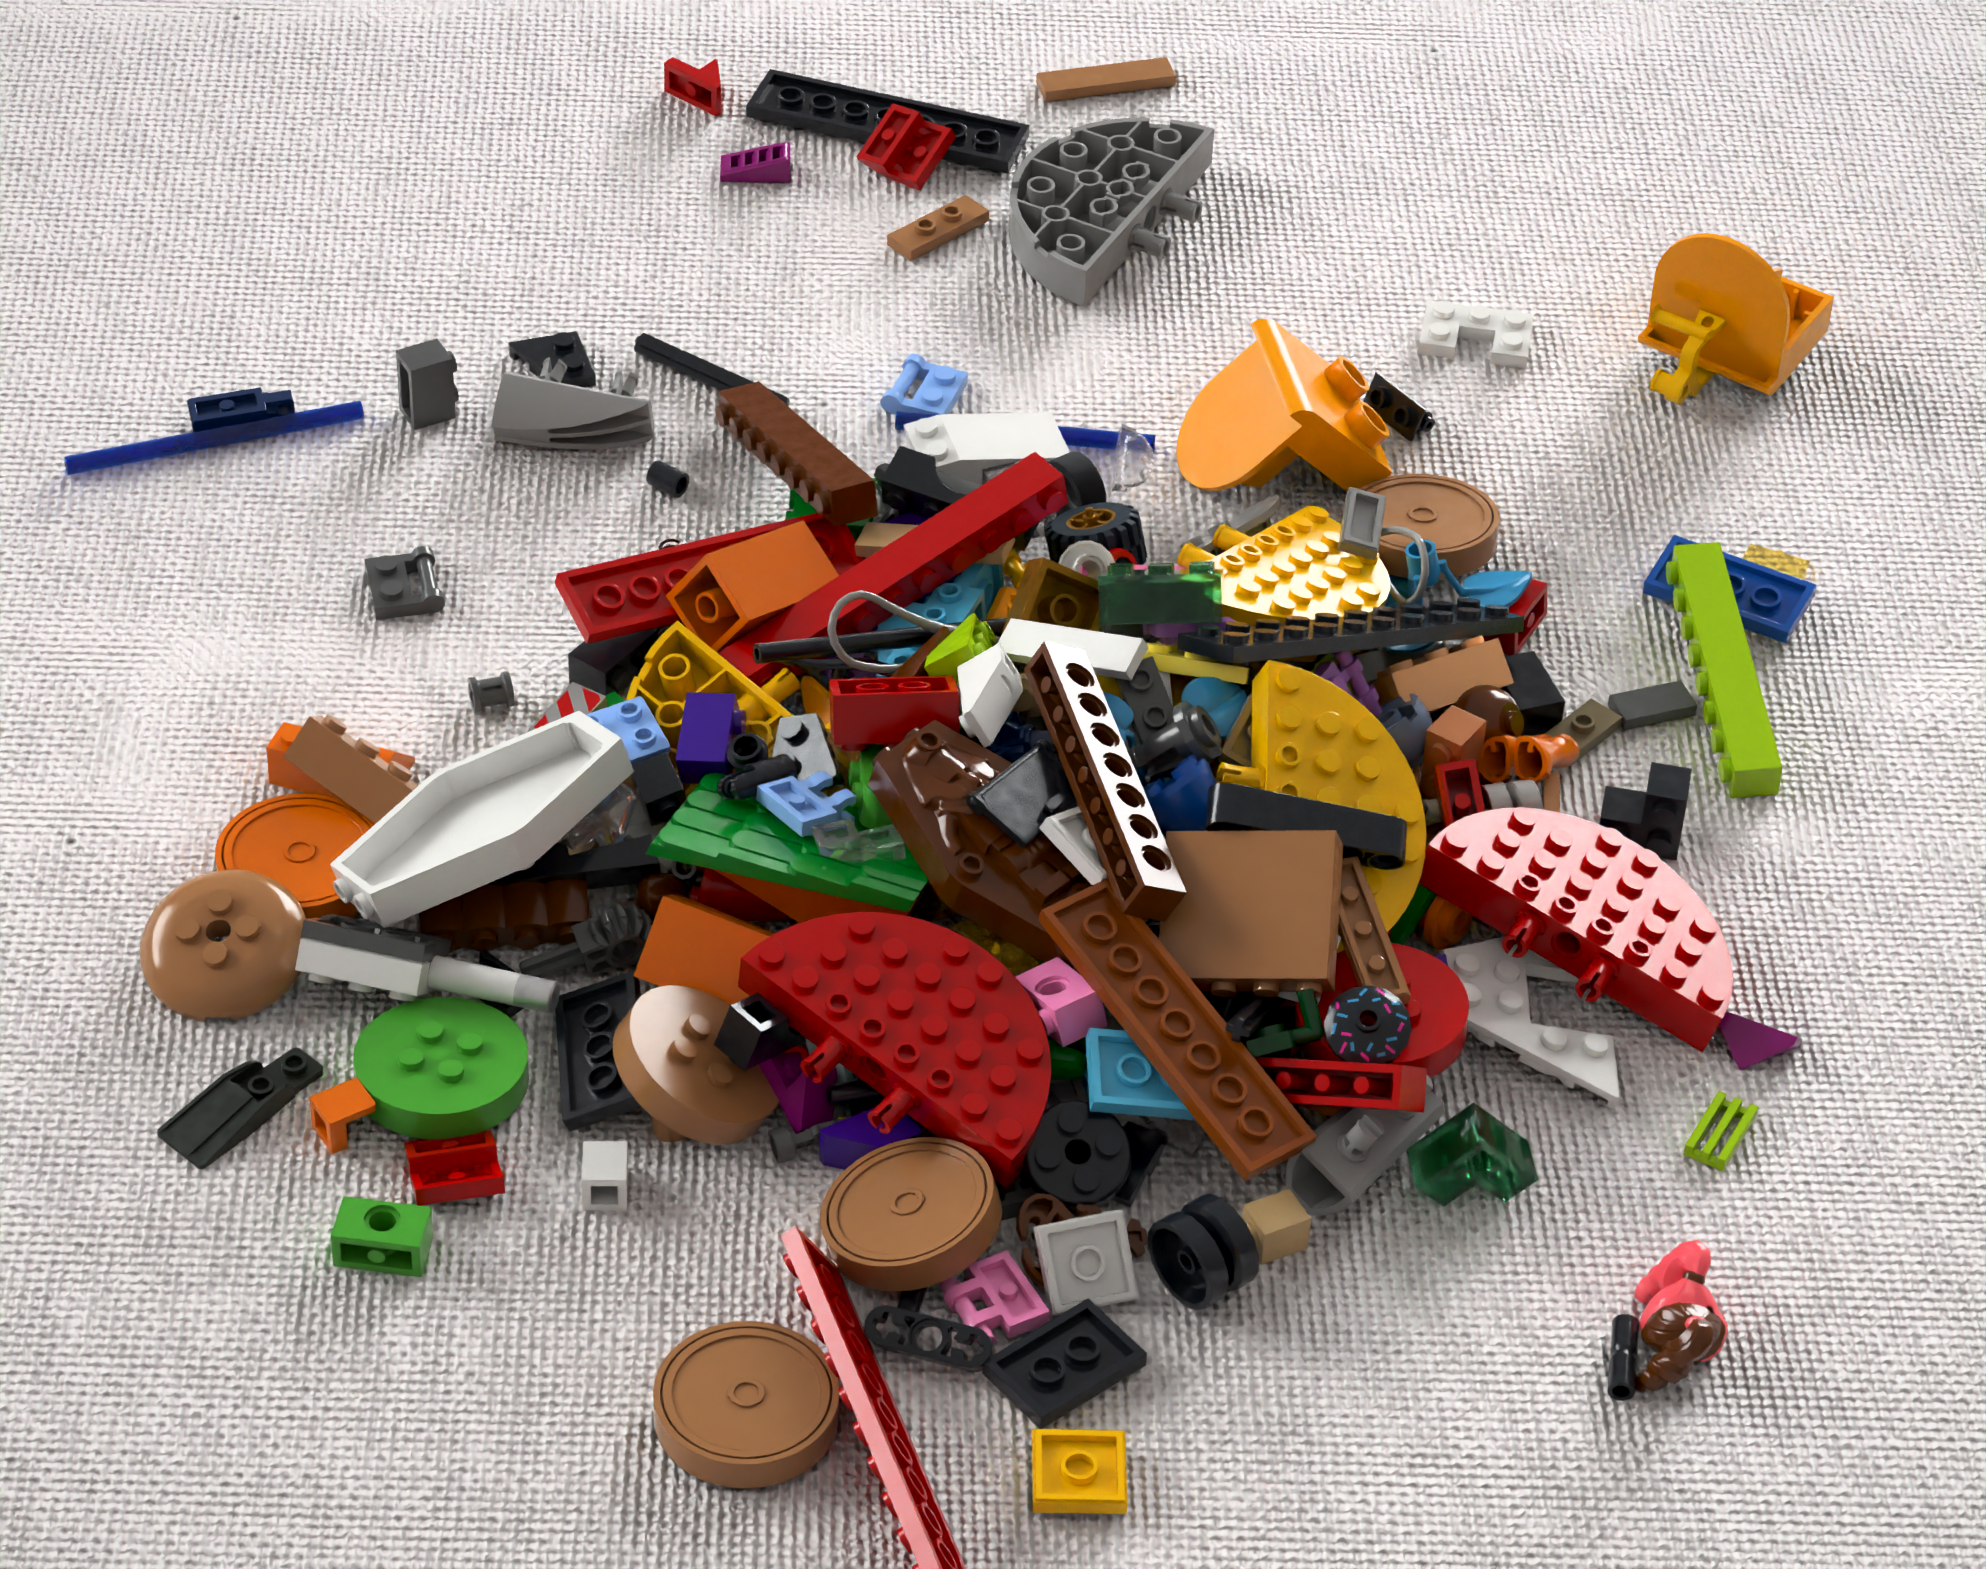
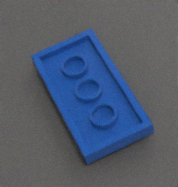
(1766, 598)

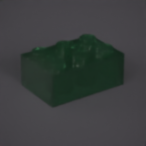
(1161, 594)

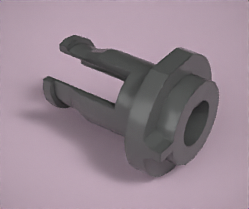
(1189, 734)

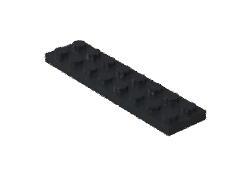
(856, 112)

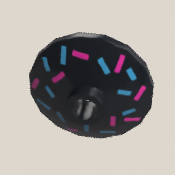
(1362, 1043)

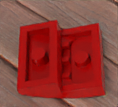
(906, 147)
(454, 1168)

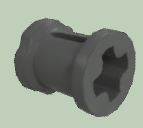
(491, 691)

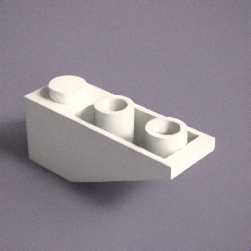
(987, 693)

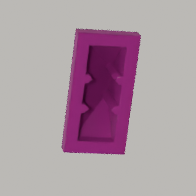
(1753, 1041)

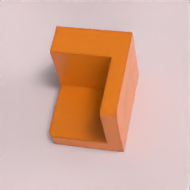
(336, 1108)

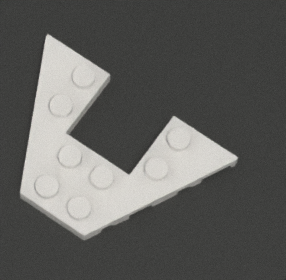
(1502, 1014)

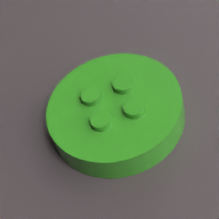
(442, 1067)

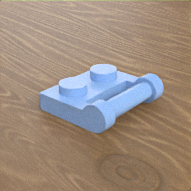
(936, 394)

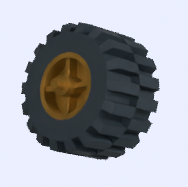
(1104, 523)

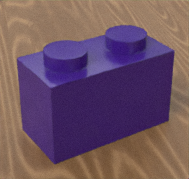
(706, 733)

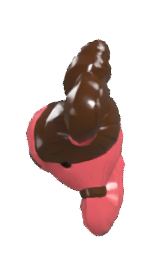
(1679, 1316)

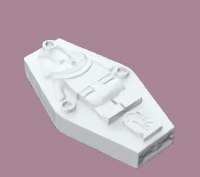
(481, 819)

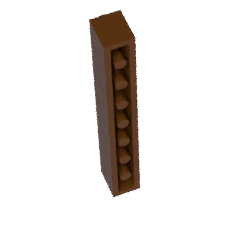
(797, 454)

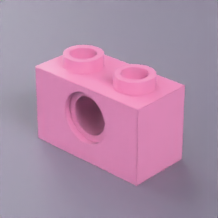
(1063, 1001)

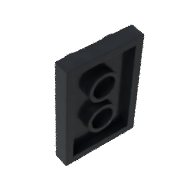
(1064, 1363)

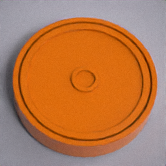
(294, 844)

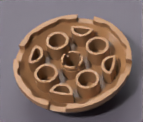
(228, 976)

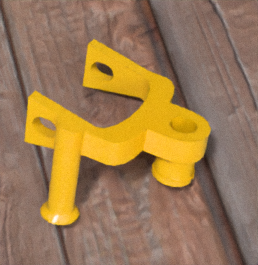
(1688, 377)

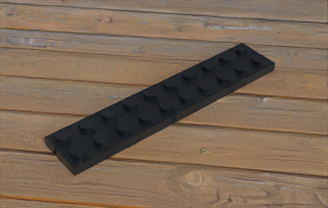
(1350, 632)

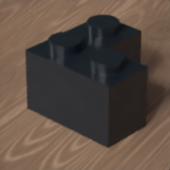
(1654, 816)

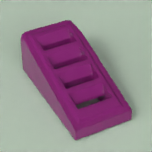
(757, 165)

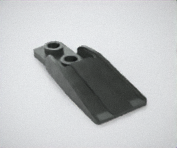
(237, 1106)

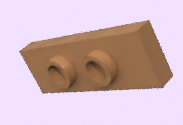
(938, 227)

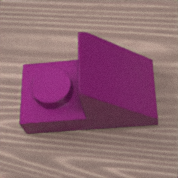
(798, 1095)

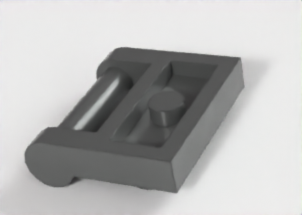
(391, 588)

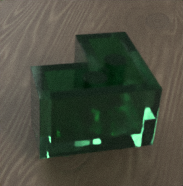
(1469, 1152)

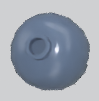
(1408, 726)

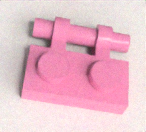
(1005, 1292)

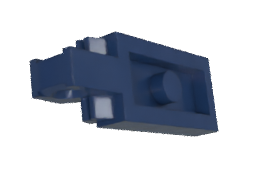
(238, 407)

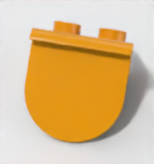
(1767, 316)
(1278, 406)

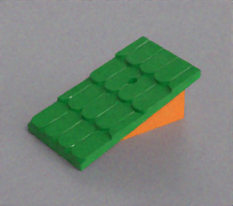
(778, 864)

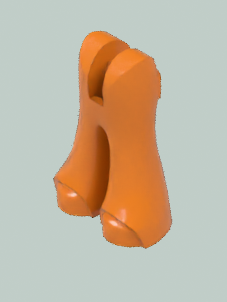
(1526, 756)

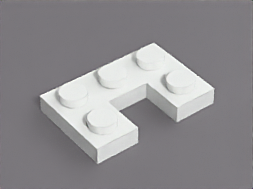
(1506, 329)

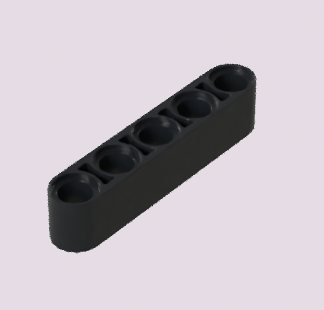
(1370, 835)

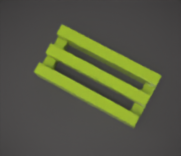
(1732, 1110)

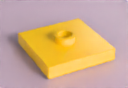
(1079, 1471)

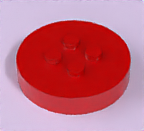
(1435, 1008)

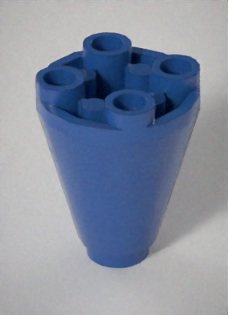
(1182, 800)

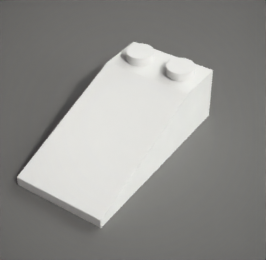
(980, 441)

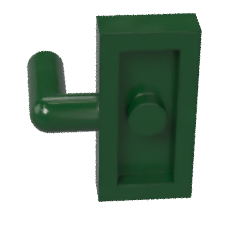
(1276, 1038)

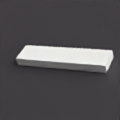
(1108, 653)

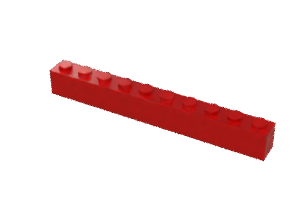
(914, 562)

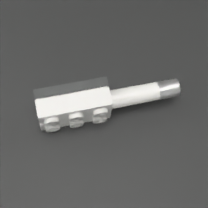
(409, 965)

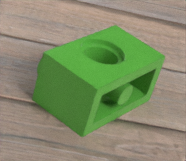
(382, 1236)

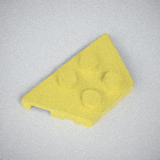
(1174, 661)

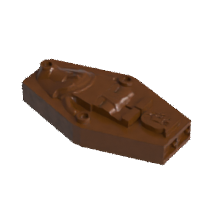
(965, 854)

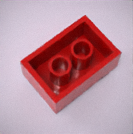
(889, 708)

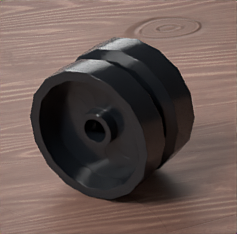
(1203, 1251)

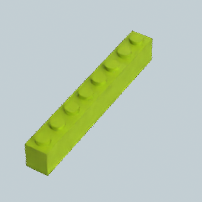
(1724, 671)

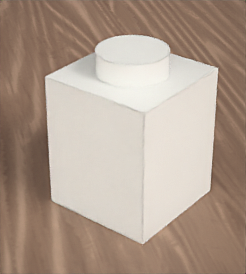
(605, 1175)

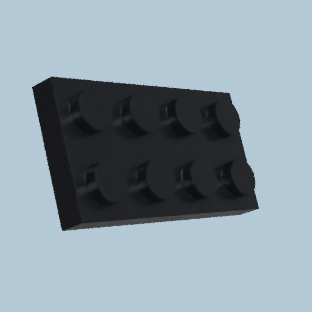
(585, 1035)

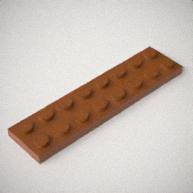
(1177, 1030)

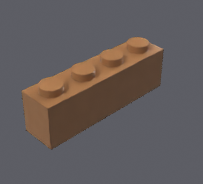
(349, 767)

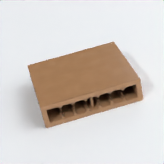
(1256, 910)

